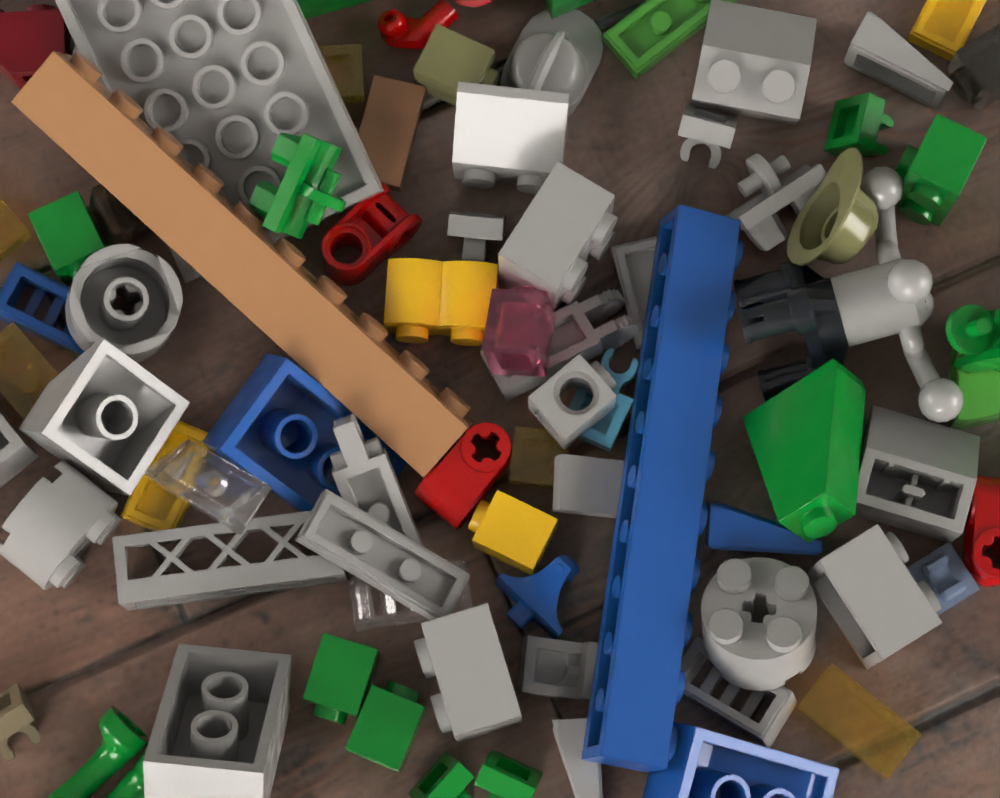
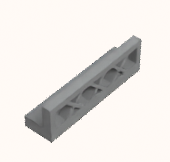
(219, 581)

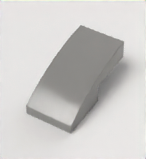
(556, 668)

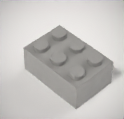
(219, 724)

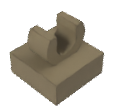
(15, 716)

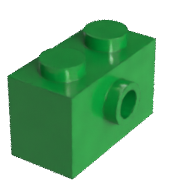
(937, 170)

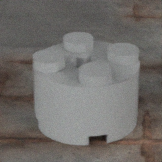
(135, 277)
(57, 526)
(759, 622)

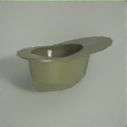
(836, 217)

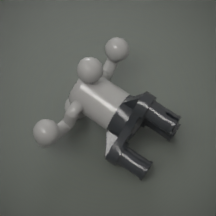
(851, 308)

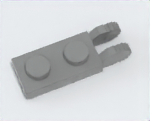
(576, 336)

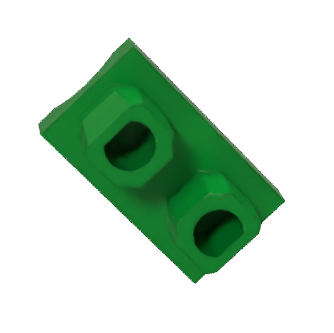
(304, 188)
(976, 336)

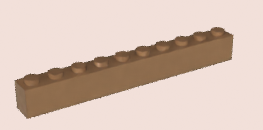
(243, 261)

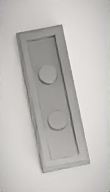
(382, 556)

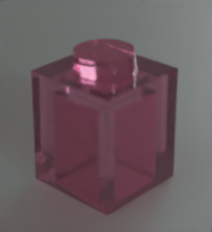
(519, 331)

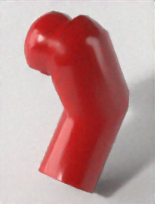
(414, 32)

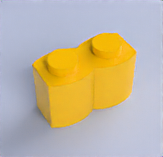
(438, 299)

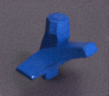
(538, 594)

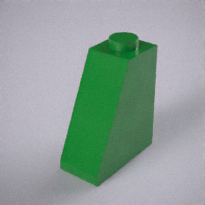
(811, 449)

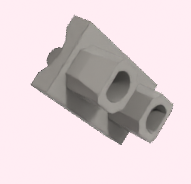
(759, 213)

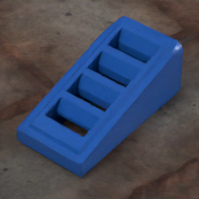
(17, 279)
(743, 531)

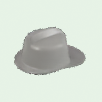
(555, 55)

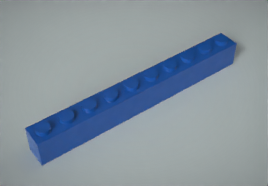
(663, 493)

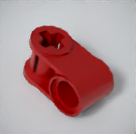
(376, 229)
(460, 481)
(983, 531)

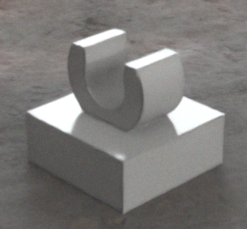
(706, 128)
(476, 230)

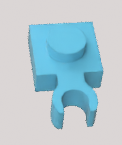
(606, 430)

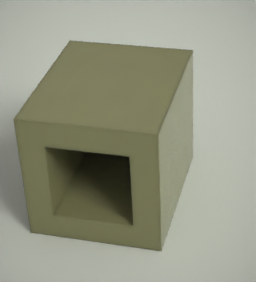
(451, 59)

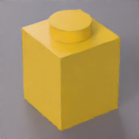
(512, 531)

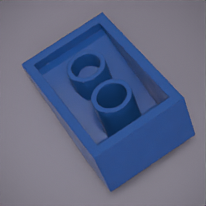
(284, 432)
(727, 767)

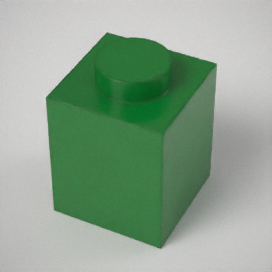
(67, 234)
(340, 678)
(387, 726)

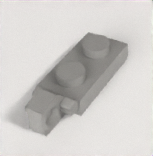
(368, 478)

